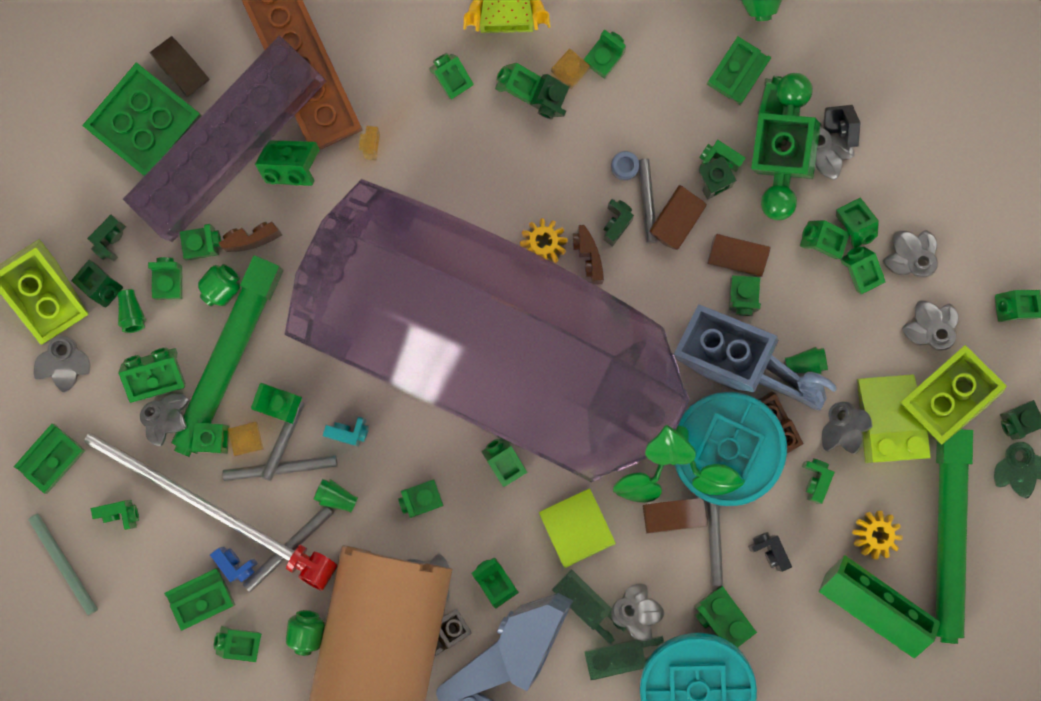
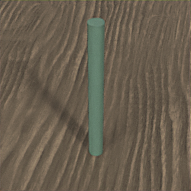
(62, 564)

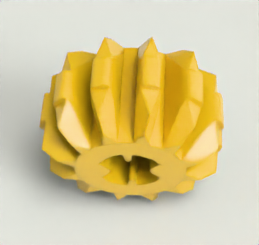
(540, 233)
(879, 524)

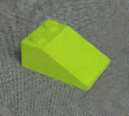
(40, 292)
(954, 395)
(895, 430)

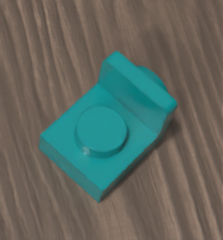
(342, 432)

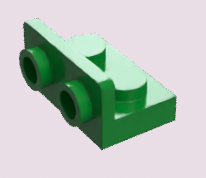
(287, 162)
(151, 374)
(724, 617)

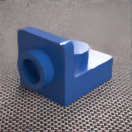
(228, 563)

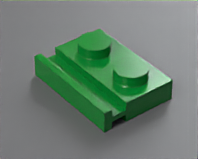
(738, 70)
(49, 458)
(199, 599)

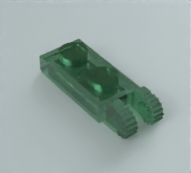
(586, 603)
(618, 657)

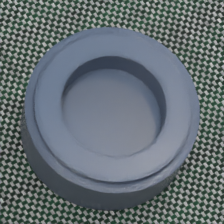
(625, 165)

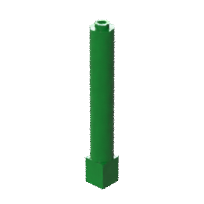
(256, 289)
(954, 462)

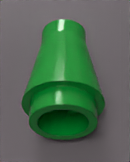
(130, 314)
(808, 361)
(334, 496)

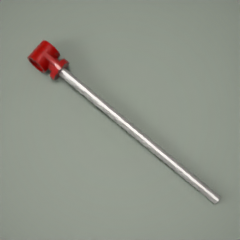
(314, 569)

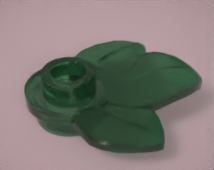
(1019, 474)

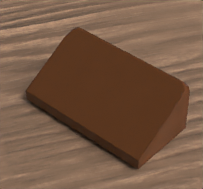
(678, 218)
(738, 255)

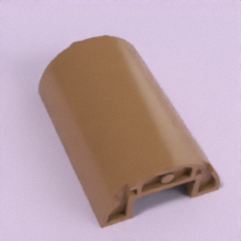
(380, 629)

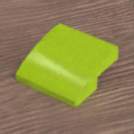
(577, 528)

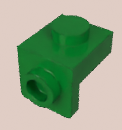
(494, 582)

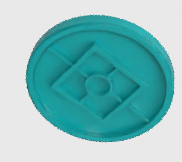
(738, 434)
(697, 670)

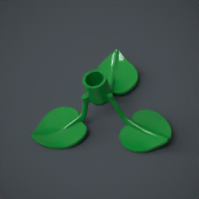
(674, 448)

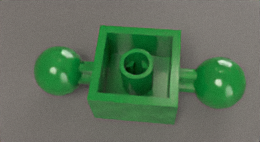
(773, 132)

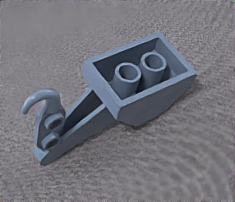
(738, 356)
(516, 656)

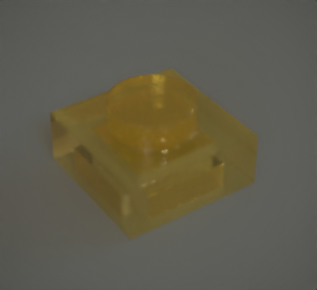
(570, 68)
(369, 142)
(245, 439)

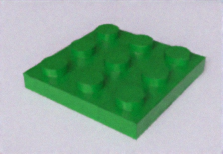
(141, 119)

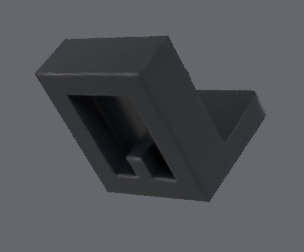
(844, 122)
(776, 554)

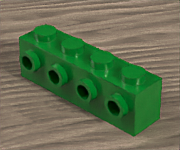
(879, 607)

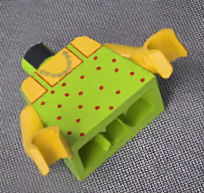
(506, 15)

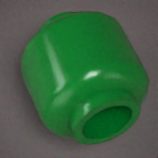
(219, 285)
(304, 632)

